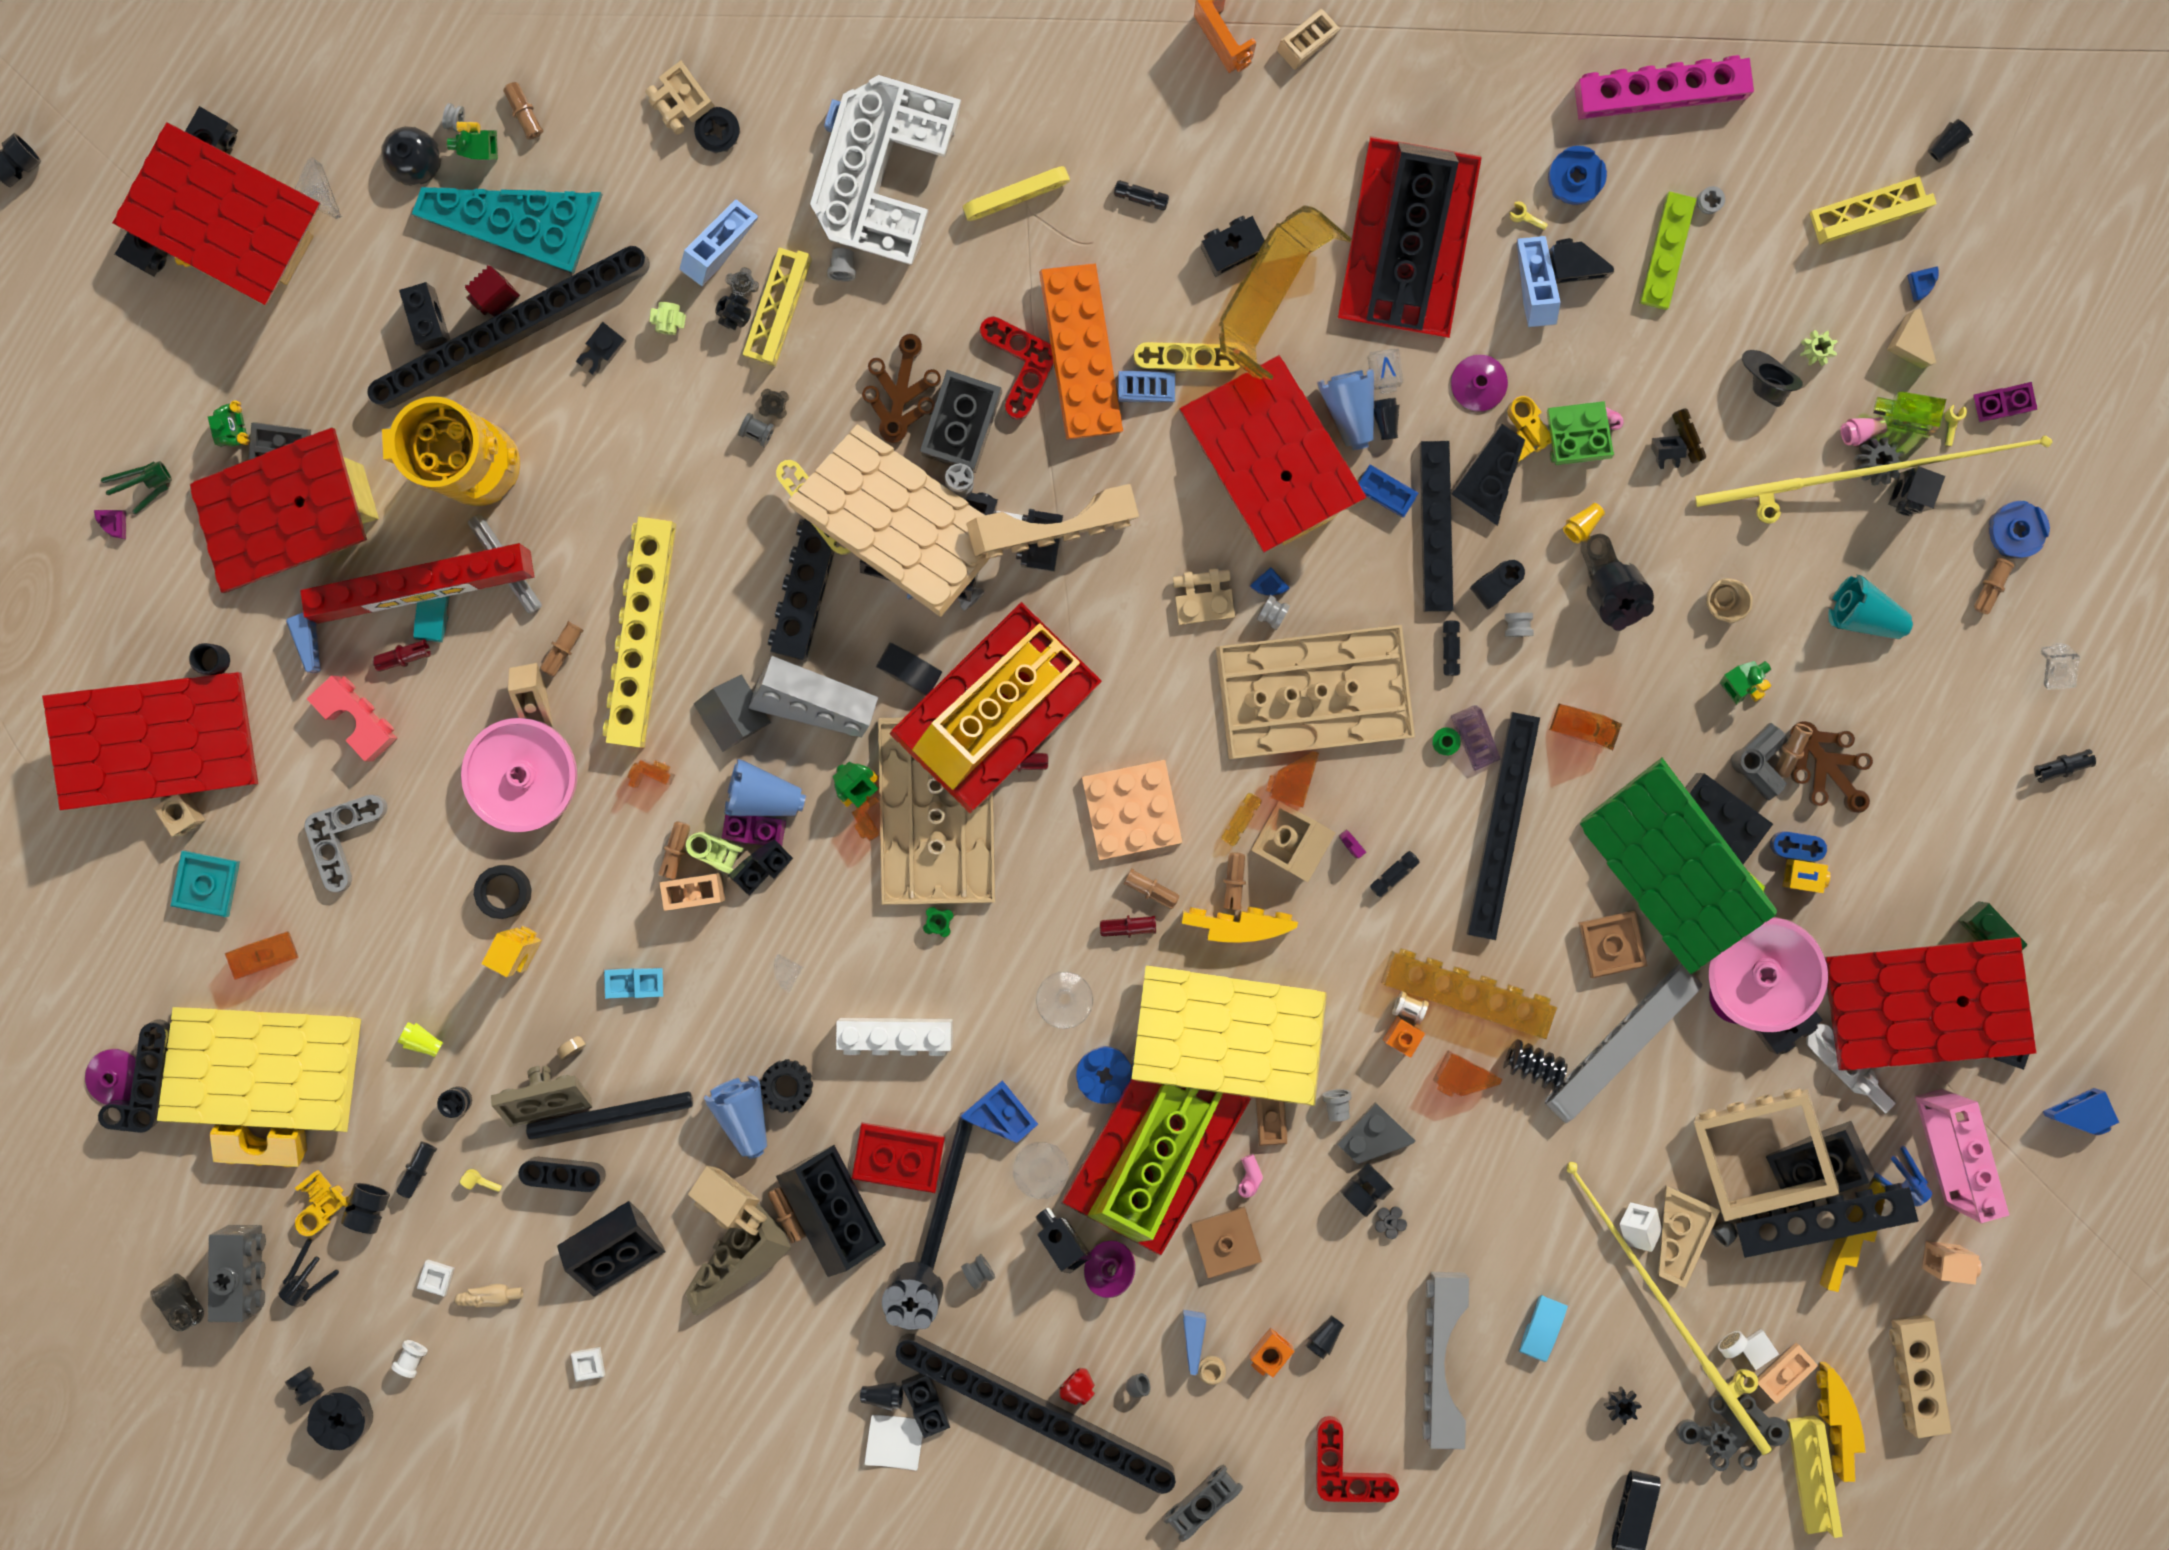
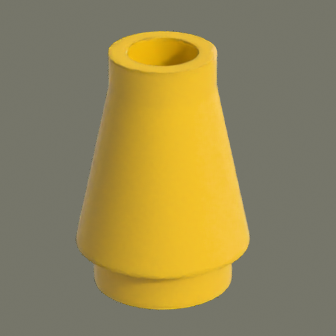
(1583, 523)

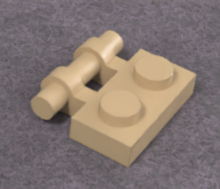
(687, 93)
(1203, 606)

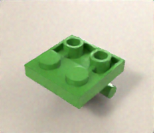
(1579, 433)

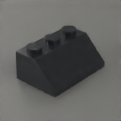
(610, 1249)

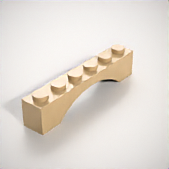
(1002, 532)

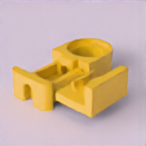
(1534, 429)
(322, 1199)

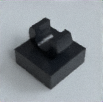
(1669, 448)

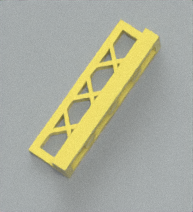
(1876, 217)
(786, 305)
(1814, 1475)

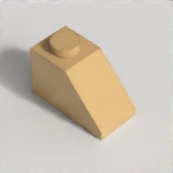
(529, 693)

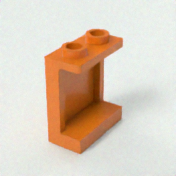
(1230, 53)

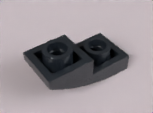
(909, 669)
(764, 862)
(925, 1404)

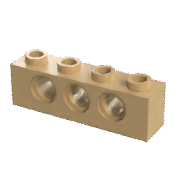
(1934, 1418)

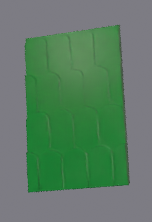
(1677, 866)

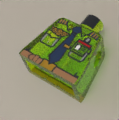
(1923, 410)

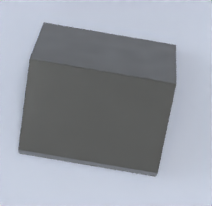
(727, 712)

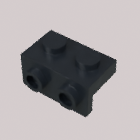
(1040, 557)

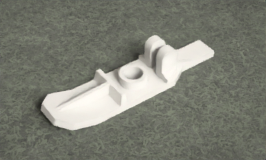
(1860, 1081)

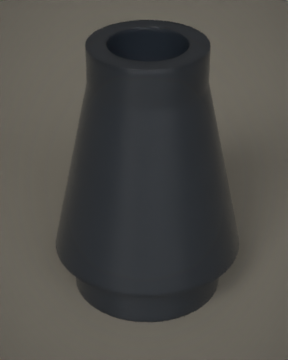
(1951, 139)
(1387, 416)
(1324, 1338)
(885, 1396)

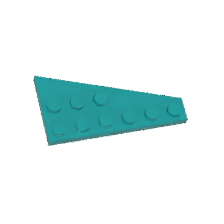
(526, 222)

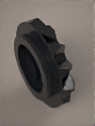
(704, 127)

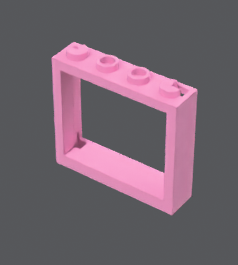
(1962, 1155)

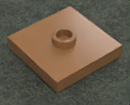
(1612, 944)
(1226, 1242)

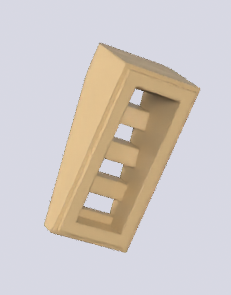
(1294, 51)

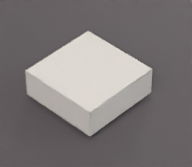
(435, 1278)
(1759, 1349)
(588, 1364)

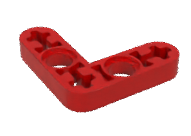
(1031, 364)
(1335, 1472)

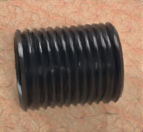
(196, 655)

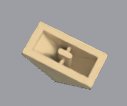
(1913, 341)

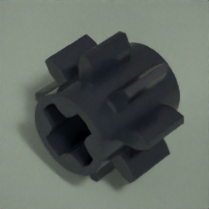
(733, 311)
(1624, 1414)

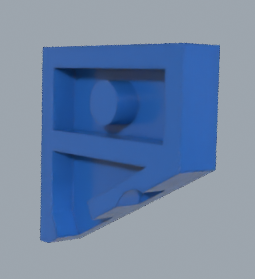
(1001, 1114)

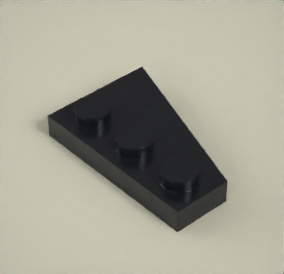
(1489, 476)

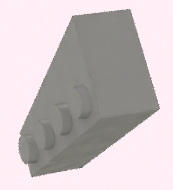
(812, 698)

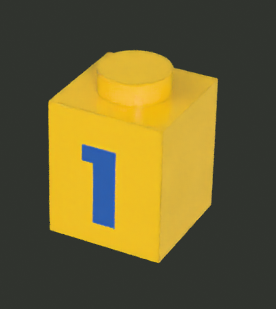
(1806, 876)

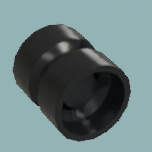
(15, 158)
(1360, 1197)
(365, 1208)

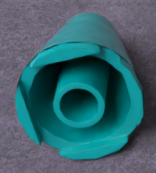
(1868, 610)

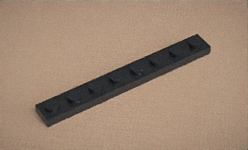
(1503, 826)

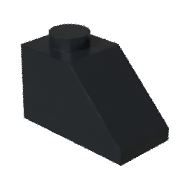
(1577, 262)

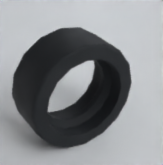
(481, 886)

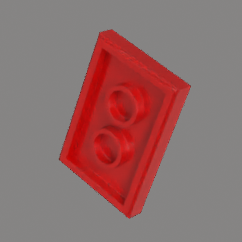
(898, 1157)

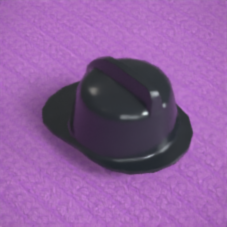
(1770, 377)

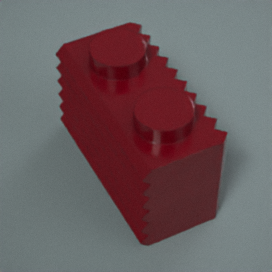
(491, 292)

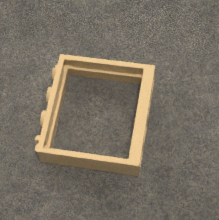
(1774, 1199)

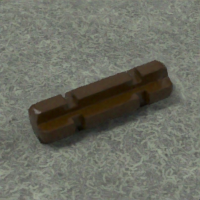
(1689, 435)

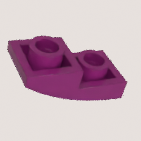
(2005, 402)
(753, 829)

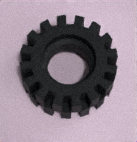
(780, 1102)

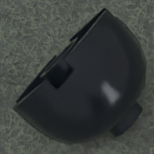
(410, 155)

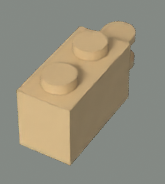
(726, 1200)

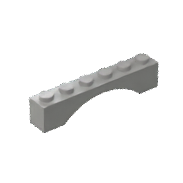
(1447, 1303)

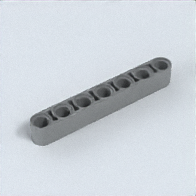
(1623, 1043)

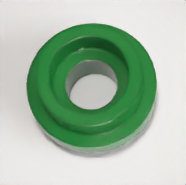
(1437, 741)

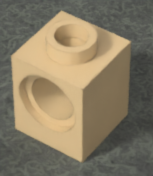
(190, 817)

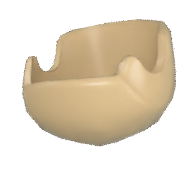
(1729, 600)

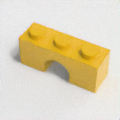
(512, 951)
(240, 1146)

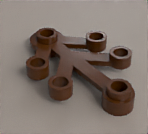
(900, 393)
(1827, 763)

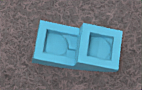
(633, 982)
(1543, 1328)

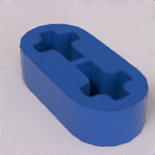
(1799, 839)

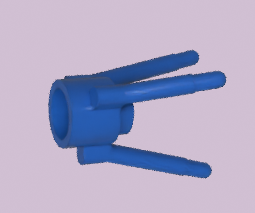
(1917, 1183)

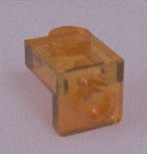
(656, 770)
(865, 825)

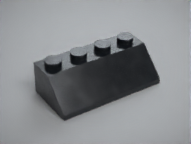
(831, 1211)

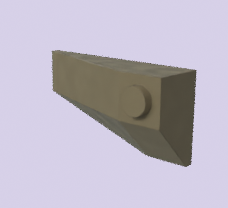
(736, 1262)

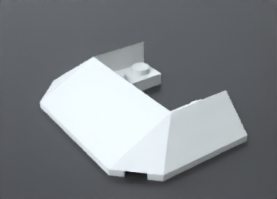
(857, 158)

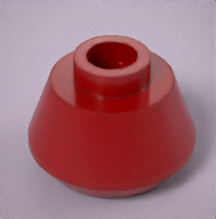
(1077, 1387)

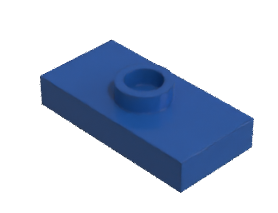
(1387, 491)

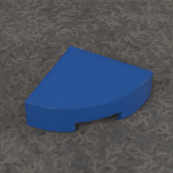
(1922, 282)
(1269, 584)

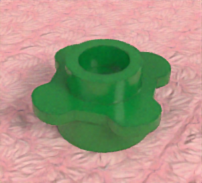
(931, 926)

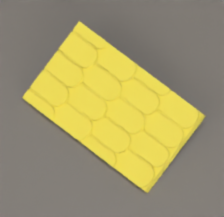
(1229, 1035)
(259, 1069)

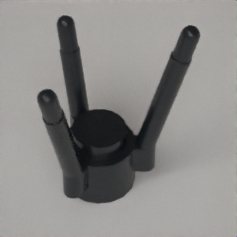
(296, 1287)

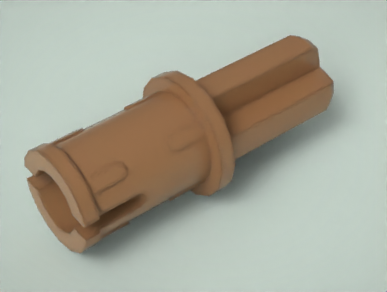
(522, 110)
(1993, 586)
(561, 649)
(1793, 750)
(674, 850)
(1234, 881)
(1151, 889)
(786, 1215)

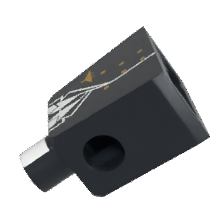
(1070, 1250)

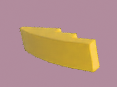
(1847, 1249)

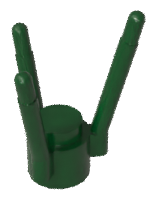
(152, 475)

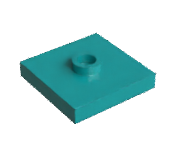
(205, 883)

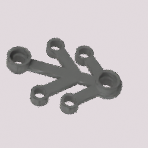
(1737, 1429)

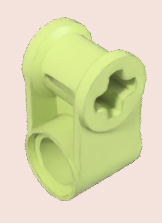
(715, 851)

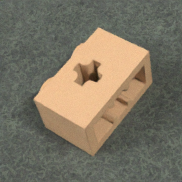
(692, 891)
(1951, 1262)

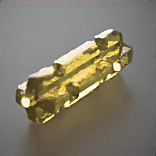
(1241, 819)

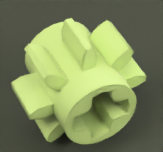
(667, 318)
(1823, 340)

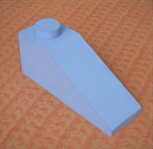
(717, 242)
(1538, 282)

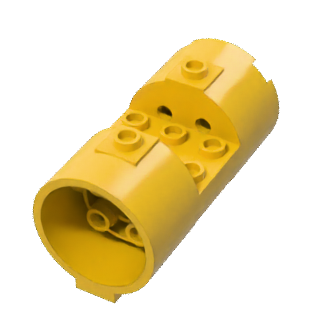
(452, 451)

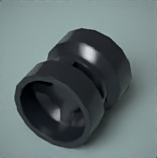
(450, 1105)
(304, 1386)

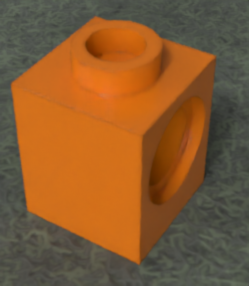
(1403, 1036)
(1274, 1341)

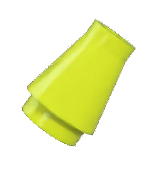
(419, 1040)

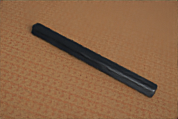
(609, 1115)
(946, 1193)

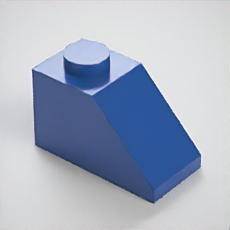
(2086, 1111)

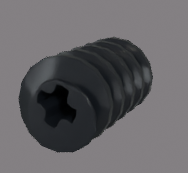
(1536, 1063)

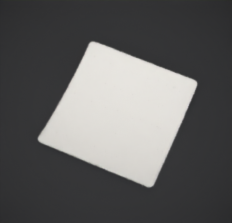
(893, 1442)

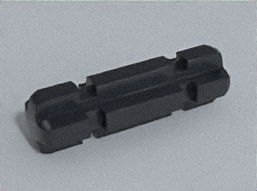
(1141, 195)
(1451, 648)
(1394, 874)

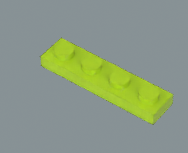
(1667, 250)

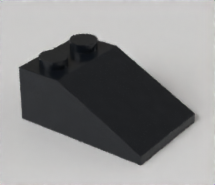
(1800, 1163)

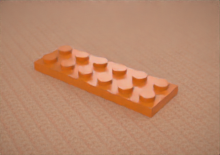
(1081, 351)

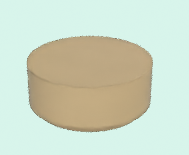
(571, 1047)

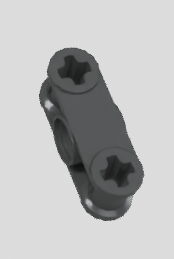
(1194, 1517)

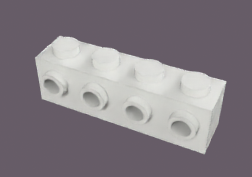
(894, 1034)

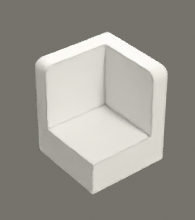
(1641, 1227)

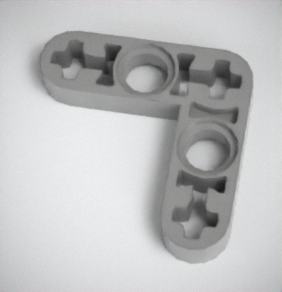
(332, 828)

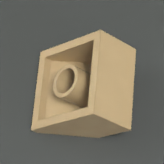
(1293, 841)

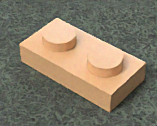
(1786, 1373)

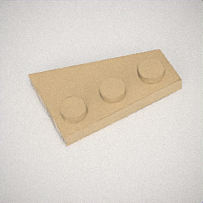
(1684, 1235)

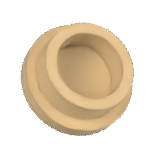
(1211, 1370)

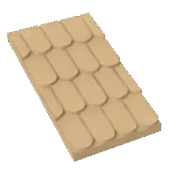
(893, 518)
(1315, 692)
(927, 838)

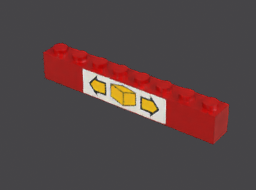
(417, 583)

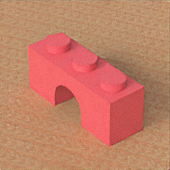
(371, 734)

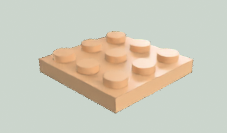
(1132, 809)

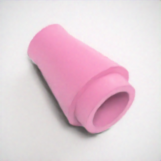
(1862, 429)

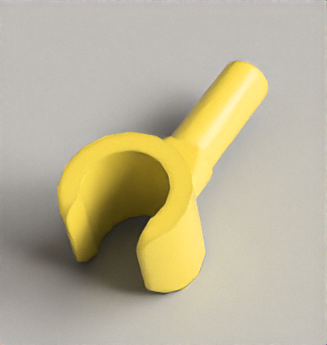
(1526, 216)
(1953, 422)
(472, 1177)

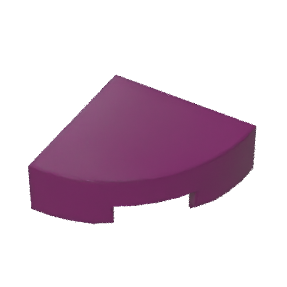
(112, 522)
(1352, 844)

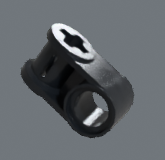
(1494, 586)

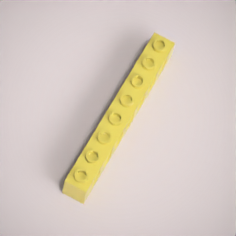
(660, 562)

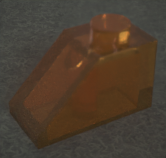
(1586, 726)
(1293, 780)
(261, 955)
(1463, 1076)

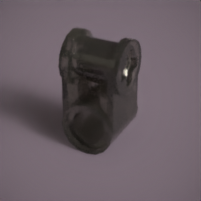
(1593, 561)
(175, 1300)

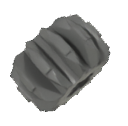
(1877, 450)

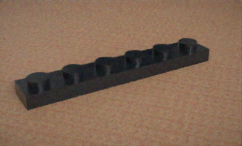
(1436, 526)

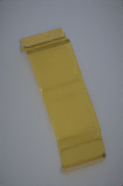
(1269, 281)

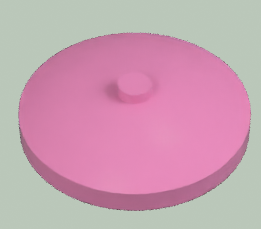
(519, 775)
(1770, 977)

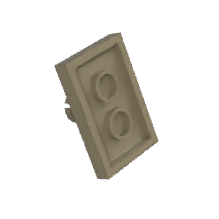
(541, 1098)

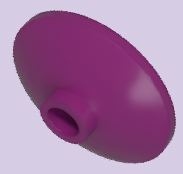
(1475, 396)
(120, 1066)
(1099, 1269)

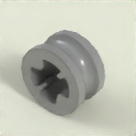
(452, 116)
(1717, 194)

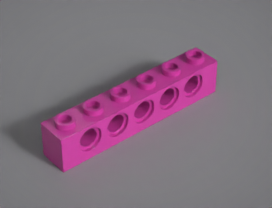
(1593, 104)

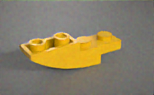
(1250, 927)
(1840, 1411)

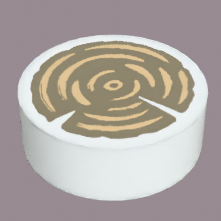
(1732, 1344)

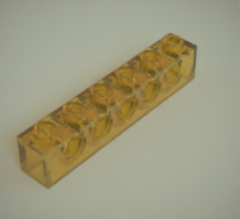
(1535, 1023)

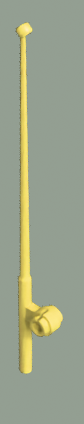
(1766, 492)
(1729, 1391)

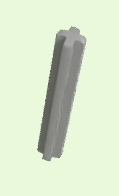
(490, 541)

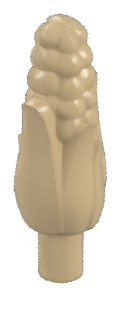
(489, 1296)

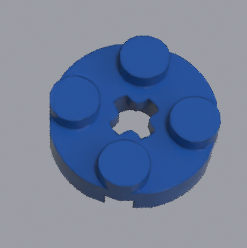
(1588, 163)
(2033, 537)
(1097, 1060)

